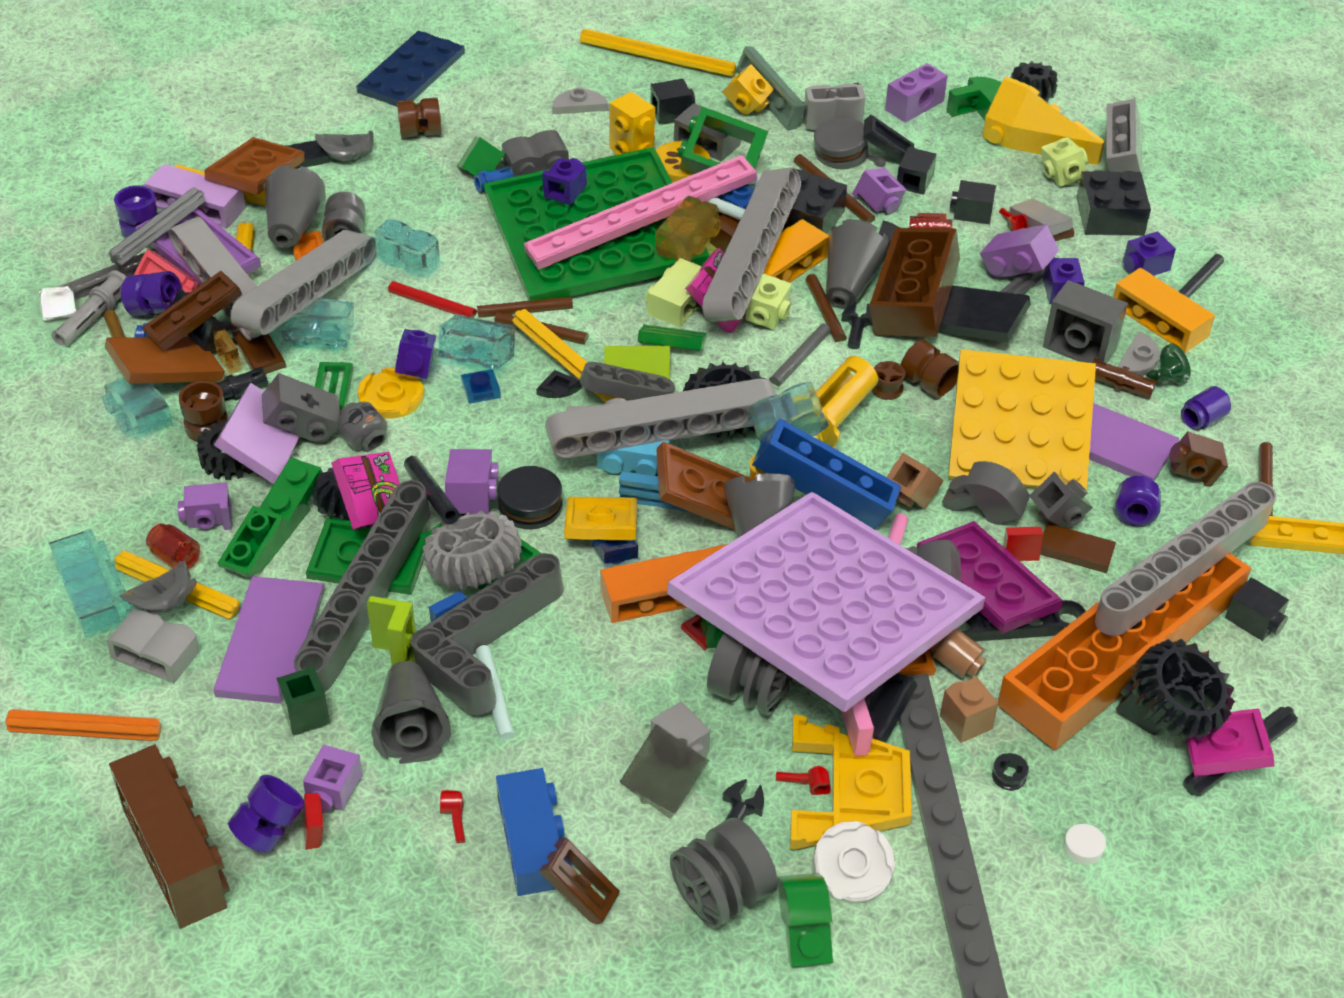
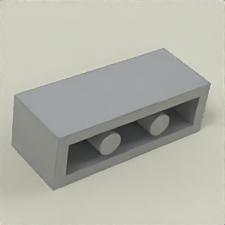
(1123, 137)

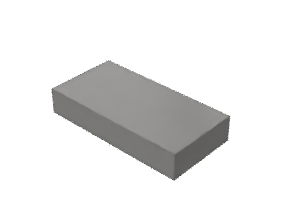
(1041, 214)

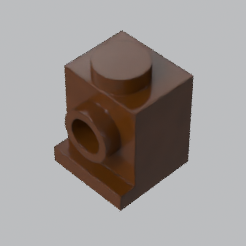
(1198, 458)

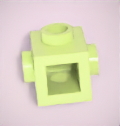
(1063, 161)
(769, 302)

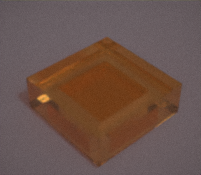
(227, 351)

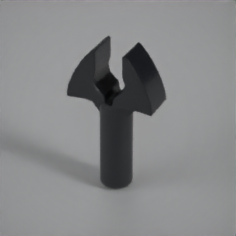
(857, 324)
(741, 809)

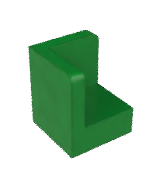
(480, 156)

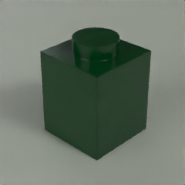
(303, 700)

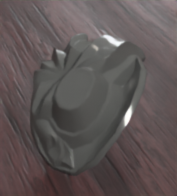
(346, 147)
(162, 592)

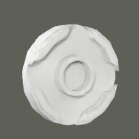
(854, 862)

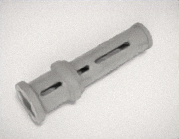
(100, 300)

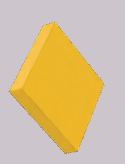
(600, 518)

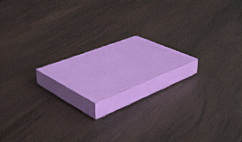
(253, 442)

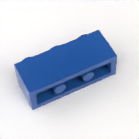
(529, 826)

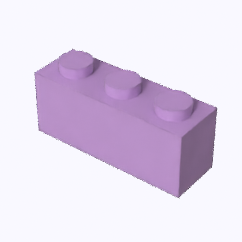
(221, 202)

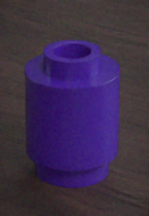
(1206, 408)

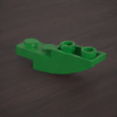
(273, 522)

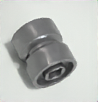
(342, 213)

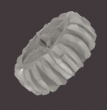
(472, 550)

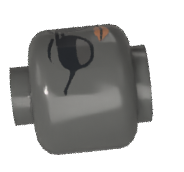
(362, 426)

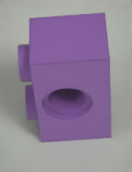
(916, 92)

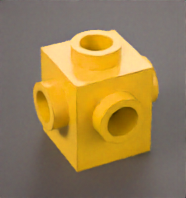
(748, 91)

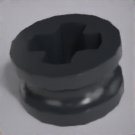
(1010, 782)

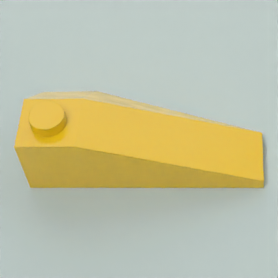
(1027, 122)

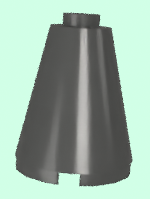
(292, 203)
(853, 260)
(757, 499)
(409, 716)

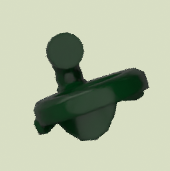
(1173, 369)

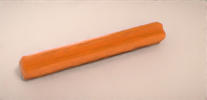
(83, 724)

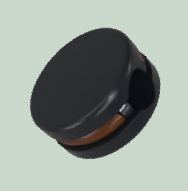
(530, 497)

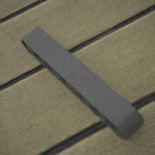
(368, 575)

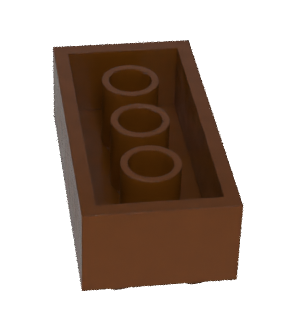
(915, 282)
(170, 835)

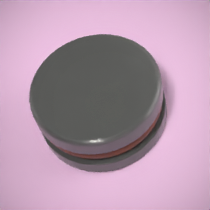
(840, 143)

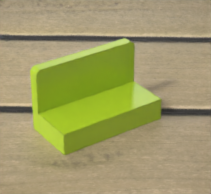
(640, 358)
(392, 627)

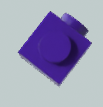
(1150, 253)
(1058, 273)
(415, 353)

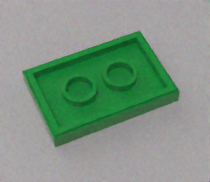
(338, 547)

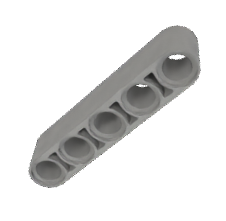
(207, 257)

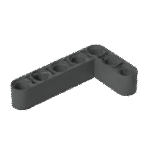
(449, 642)

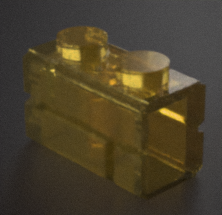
(688, 229)

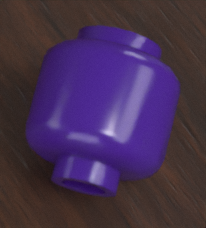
(1138, 501)

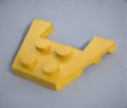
(864, 787)

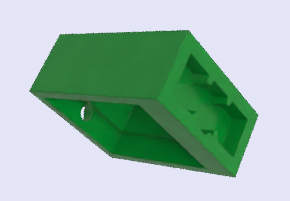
(725, 124)

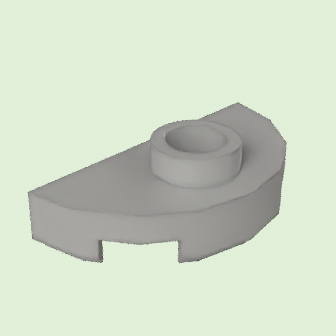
(579, 101)
(1141, 355)

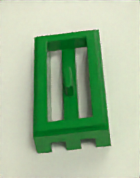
(672, 337)
(346, 381)

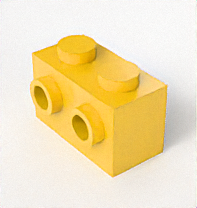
(631, 124)

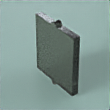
(664, 771)

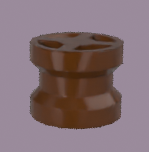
(890, 380)

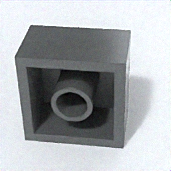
(1084, 324)

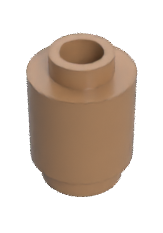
(959, 654)

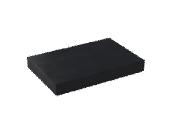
(983, 313)

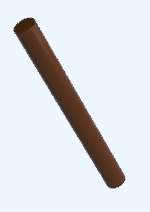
(851, 204)

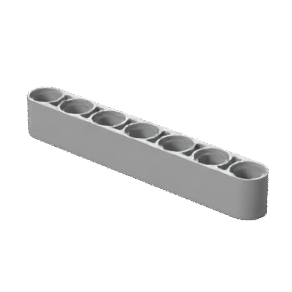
(751, 245)
(303, 282)
(655, 418)
(1184, 558)

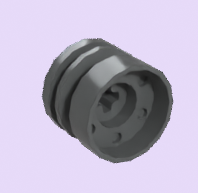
(740, 669)
(724, 872)

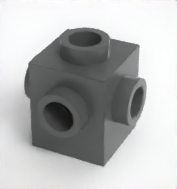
(1061, 501)

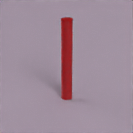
(431, 299)

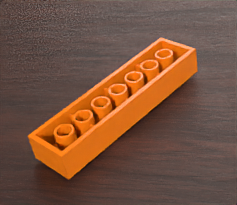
(1084, 669)

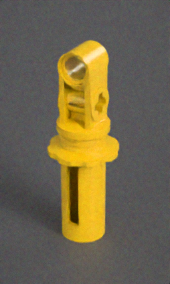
(839, 397)

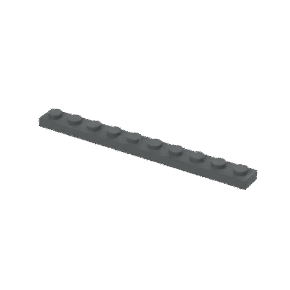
(950, 848)

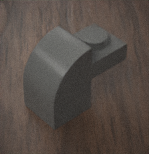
(990, 487)

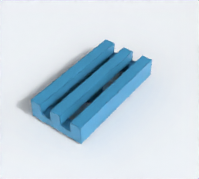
(643, 488)

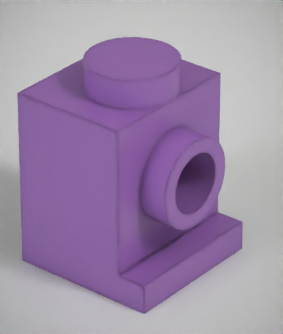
(880, 190)
(206, 506)
(333, 776)

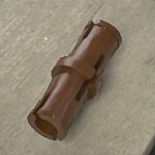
(1124, 379)

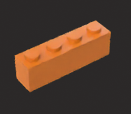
(642, 586)

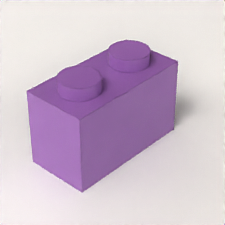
(1019, 251)
(471, 479)

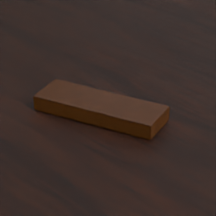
(192, 311)

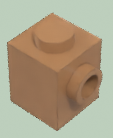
(916, 481)
(968, 709)

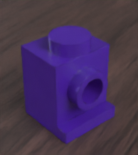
(568, 173)

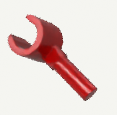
(1015, 221)
(816, 778)
(452, 803)

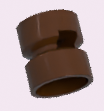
(426, 110)
(929, 367)
(201, 406)

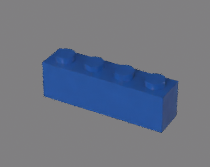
(827, 473)

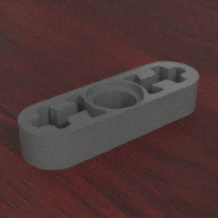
(624, 382)

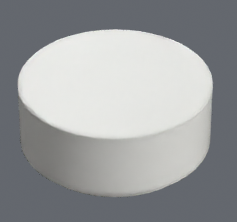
(1084, 844)

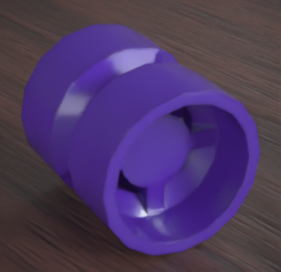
(134, 207)
(149, 293)
(263, 818)

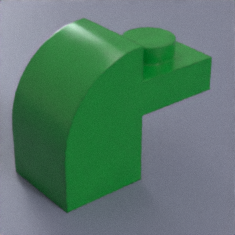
(974, 97)
(807, 917)

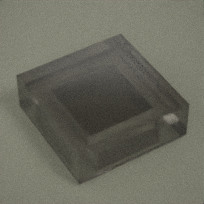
(57, 303)

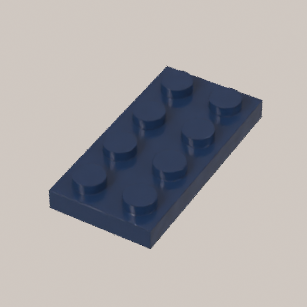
(411, 68)

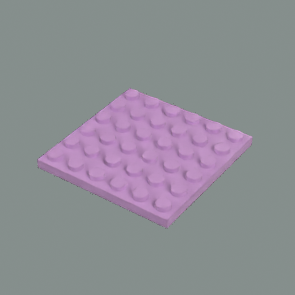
(826, 599)

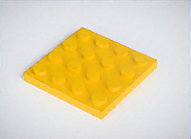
(1023, 416)

